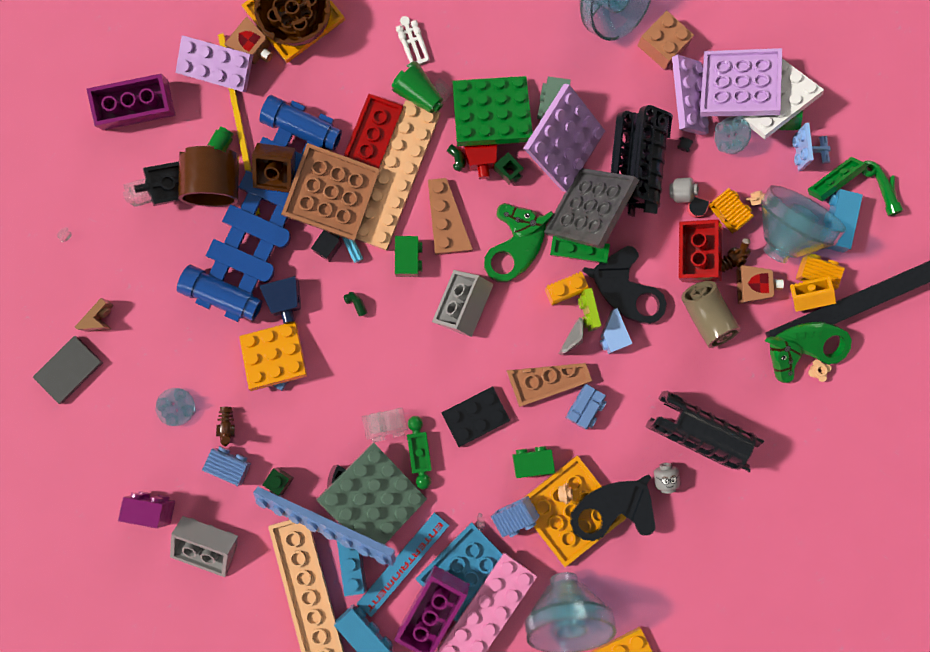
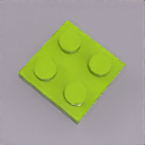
(587, 303)

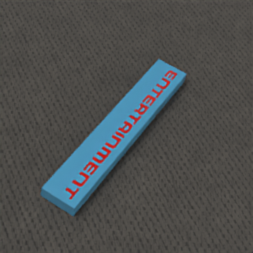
(403, 565)

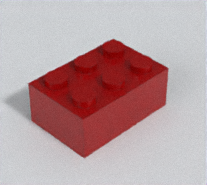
(700, 250)

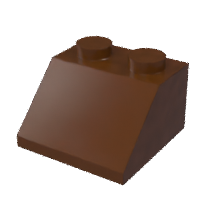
(273, 167)

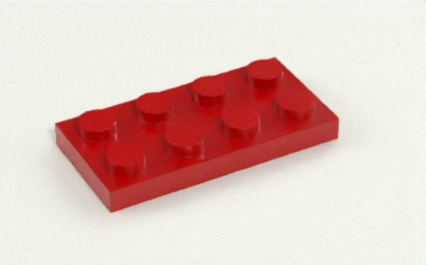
(373, 131)

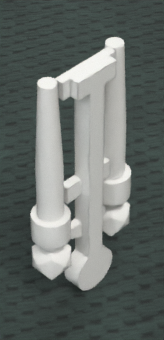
(417, 31)

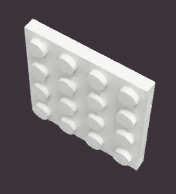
(796, 95)

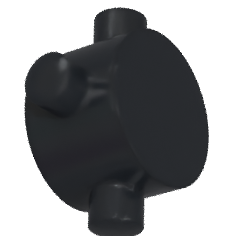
(685, 144)

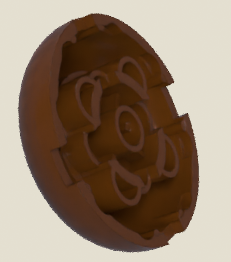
(302, 29)

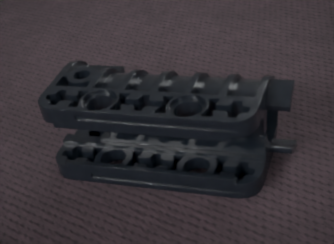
(642, 154)
(705, 433)

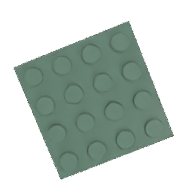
(372, 496)

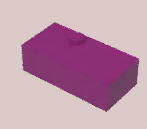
(131, 102)
(432, 611)

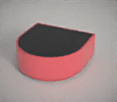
(698, 207)

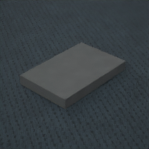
(67, 369)

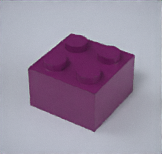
(146, 510)

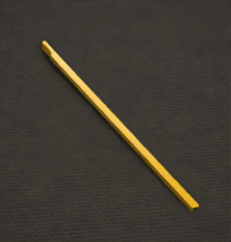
(238, 121)

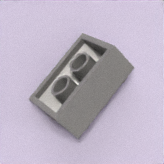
(463, 302)
(203, 546)

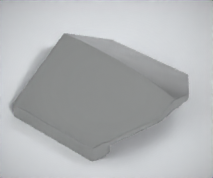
(574, 338)

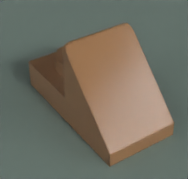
(92, 320)

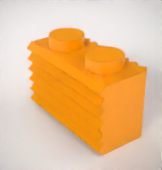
(731, 210)
(814, 268)
(566, 288)
(813, 294)

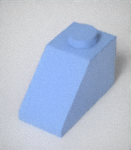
(614, 333)

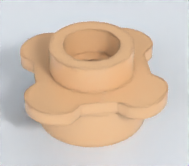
(756, 197)
(813, 372)
(565, 493)

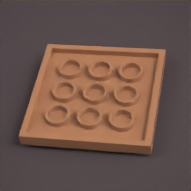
(330, 192)

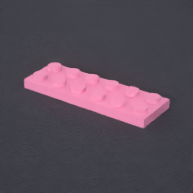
(489, 607)

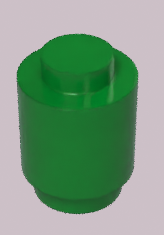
(221, 139)

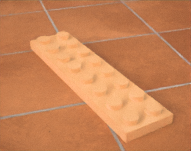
(397, 175)
(305, 587)

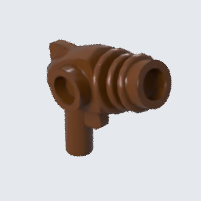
(736, 256)
(225, 428)

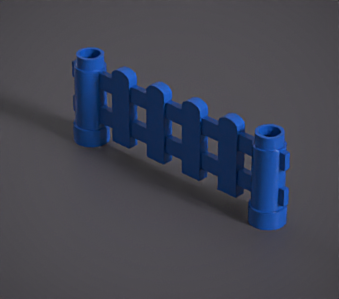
(210, 288)

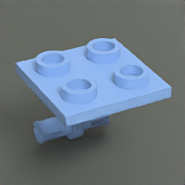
(805, 150)

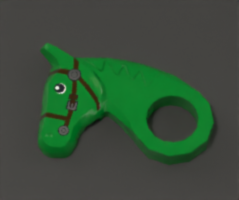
(525, 244)
(806, 339)

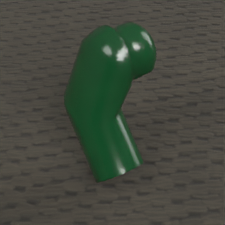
(459, 156)
(357, 301)

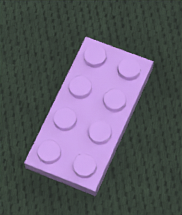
(214, 63)
(688, 94)

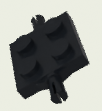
(161, 183)

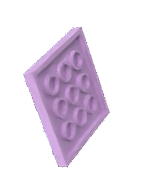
(741, 82)
(564, 138)

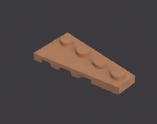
(447, 224)
(541, 382)

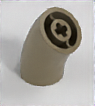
(710, 313)

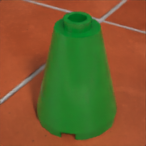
(417, 88)

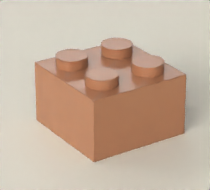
(665, 39)

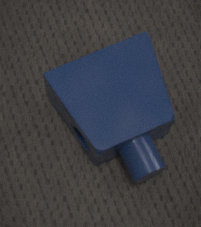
(283, 297)

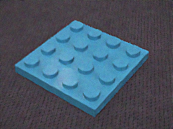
(468, 558)

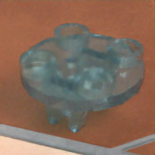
(731, 126)
(183, 402)

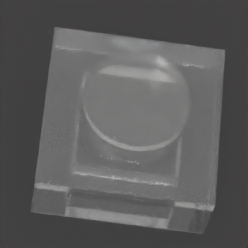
(443, 89)

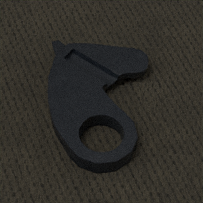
(619, 291)
(613, 499)

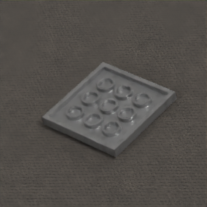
(591, 207)

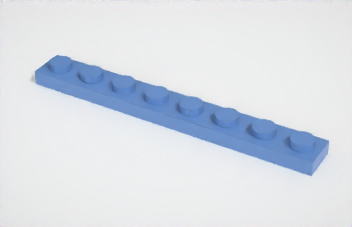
(329, 528)

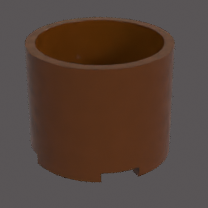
(208, 176)

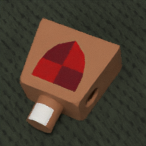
(250, 40)
(756, 284)

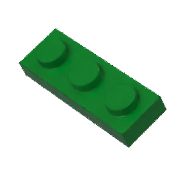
(836, 179)
(578, 251)

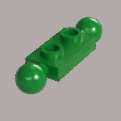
(419, 452)

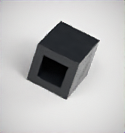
(327, 245)

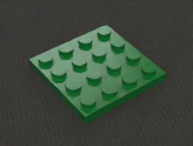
(492, 111)

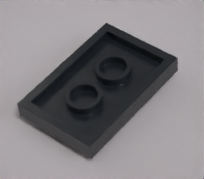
(475, 416)

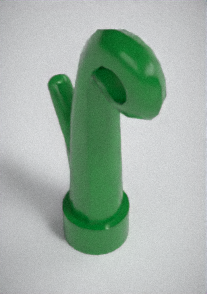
(887, 188)

